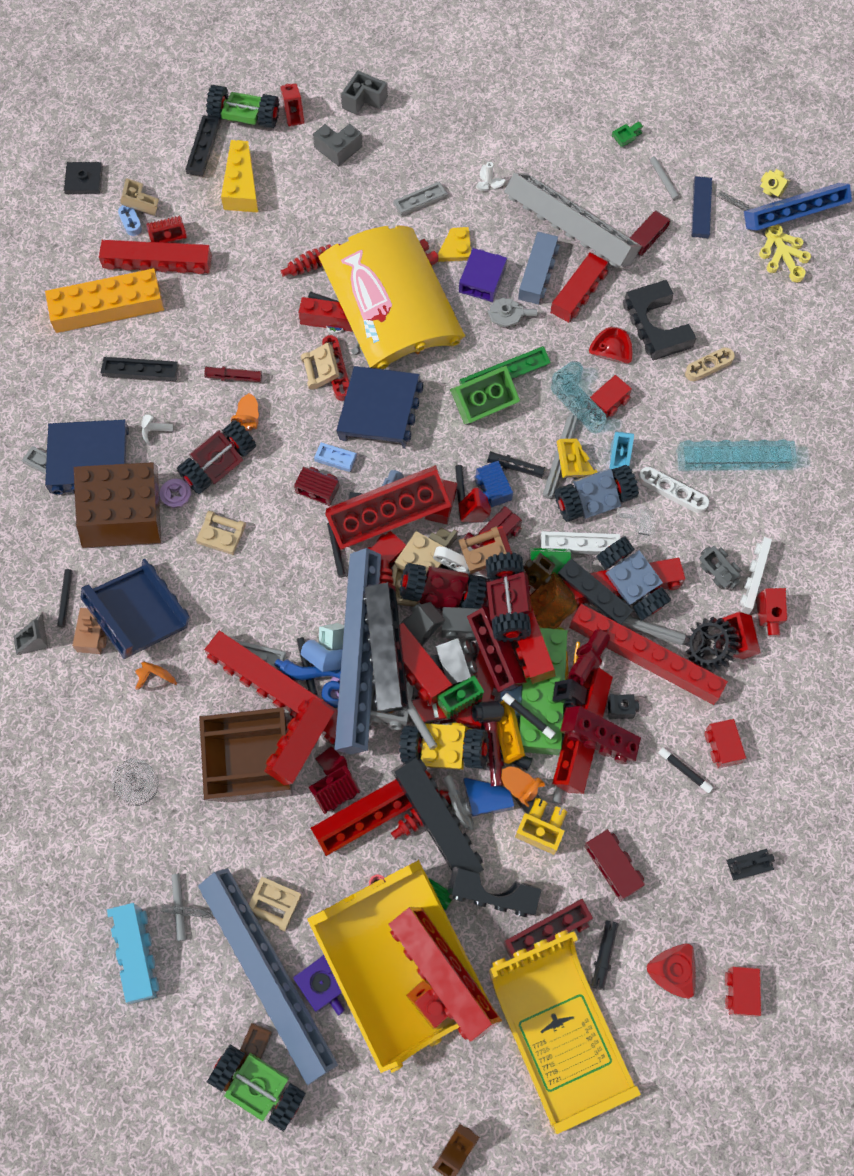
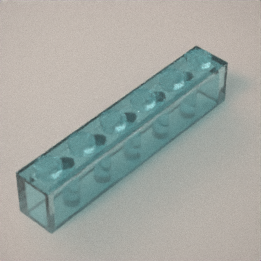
(736, 455)

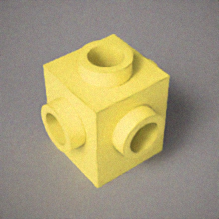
(780, 183)

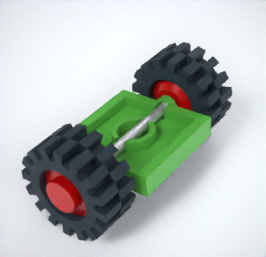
(242, 107)
(256, 1087)

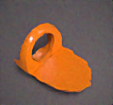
(247, 412)
(147, 668)
(521, 784)

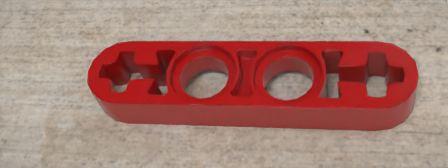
(341, 368)

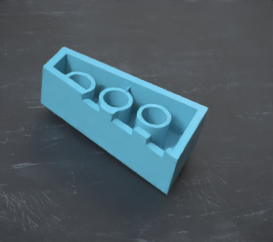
(134, 952)

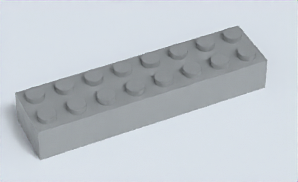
(572, 219)

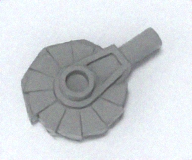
(508, 312)
(460, 808)

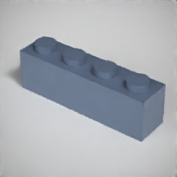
(538, 267)

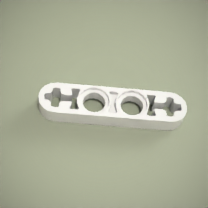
(675, 486)
(455, 561)

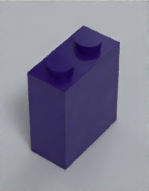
(482, 274)

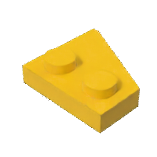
(456, 245)
(573, 459)

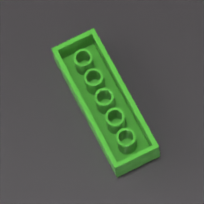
(539, 697)

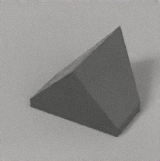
(31, 637)

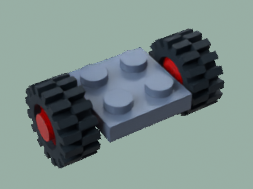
(596, 493)
(633, 578)

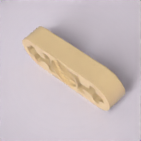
(714, 358)

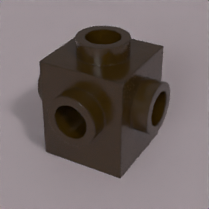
(538, 570)

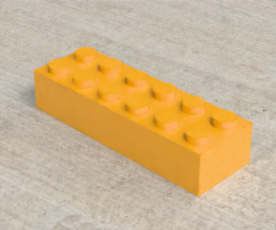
(104, 300)

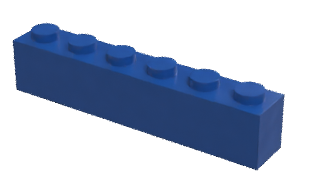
(797, 206)

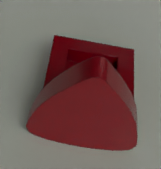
(331, 760)

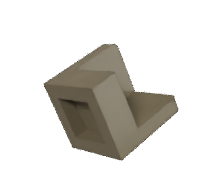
(444, 537)

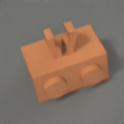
(88, 634)

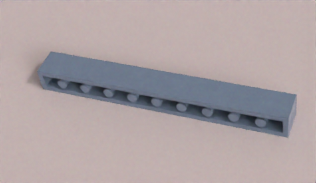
(356, 669)
(268, 976)

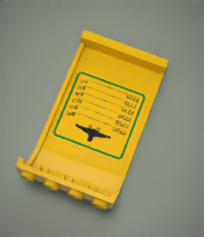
(561, 1032)

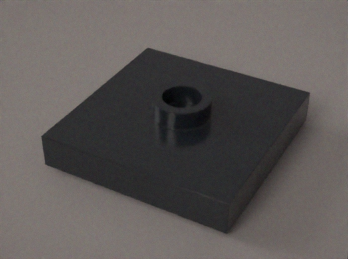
(83, 178)

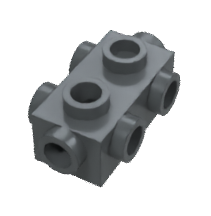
(725, 573)

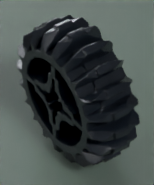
(702, 633)

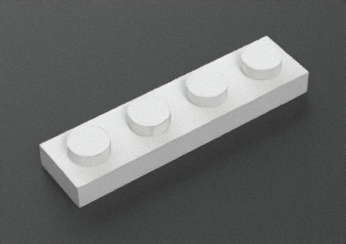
(578, 542)
(752, 583)

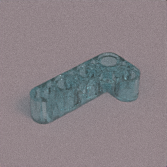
(593, 417)

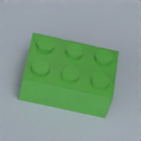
(485, 395)

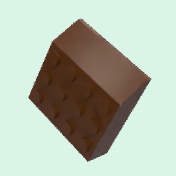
(117, 504)
(237, 752)

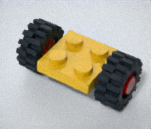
(454, 746)

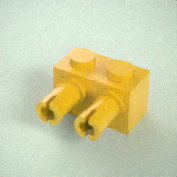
(540, 833)

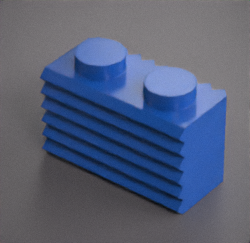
(494, 483)

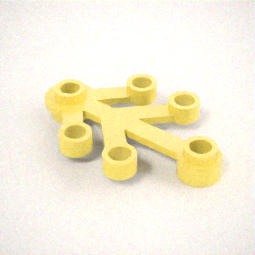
(784, 251)

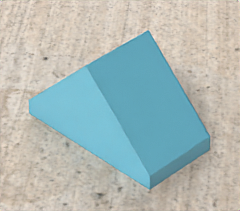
(621, 449)

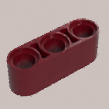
(650, 231)

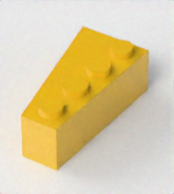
(238, 184)

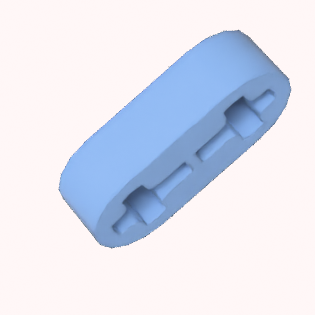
(126, 221)

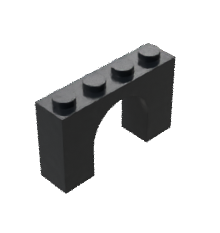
(657, 341)

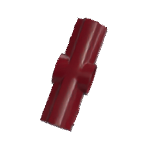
(589, 656)

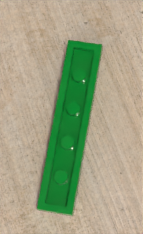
(518, 365)

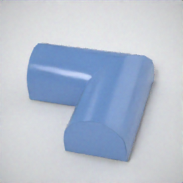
(321, 657)

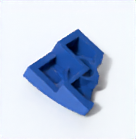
(487, 799)

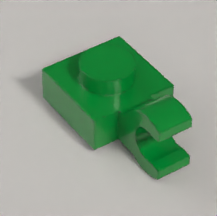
(626, 134)

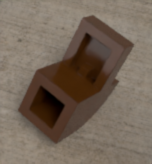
(456, 1151)

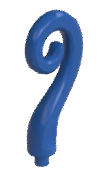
(305, 673)

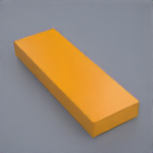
(510, 735)

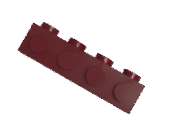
(497, 654)
(600, 735)
(570, 918)

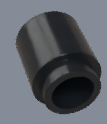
(487, 712)

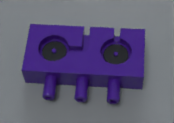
(320, 986)

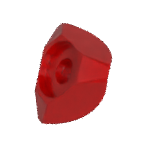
(612, 345)
(675, 970)

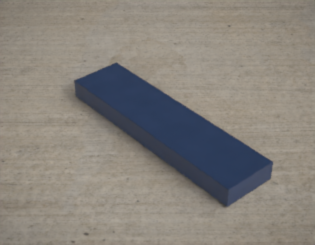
(701, 207)

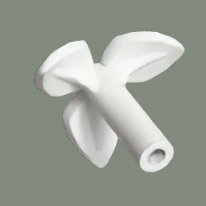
(486, 175)
(148, 426)

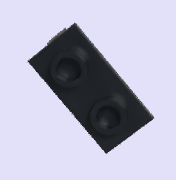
(750, 864)

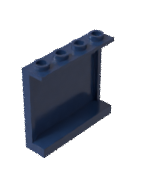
(380, 405)
(82, 445)
(135, 609)

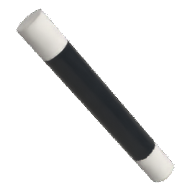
(529, 716)
(685, 770)

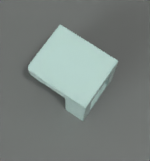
(331, 636)

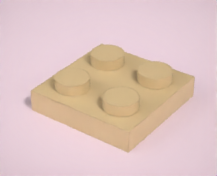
(419, 551)

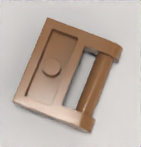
(476, 558)

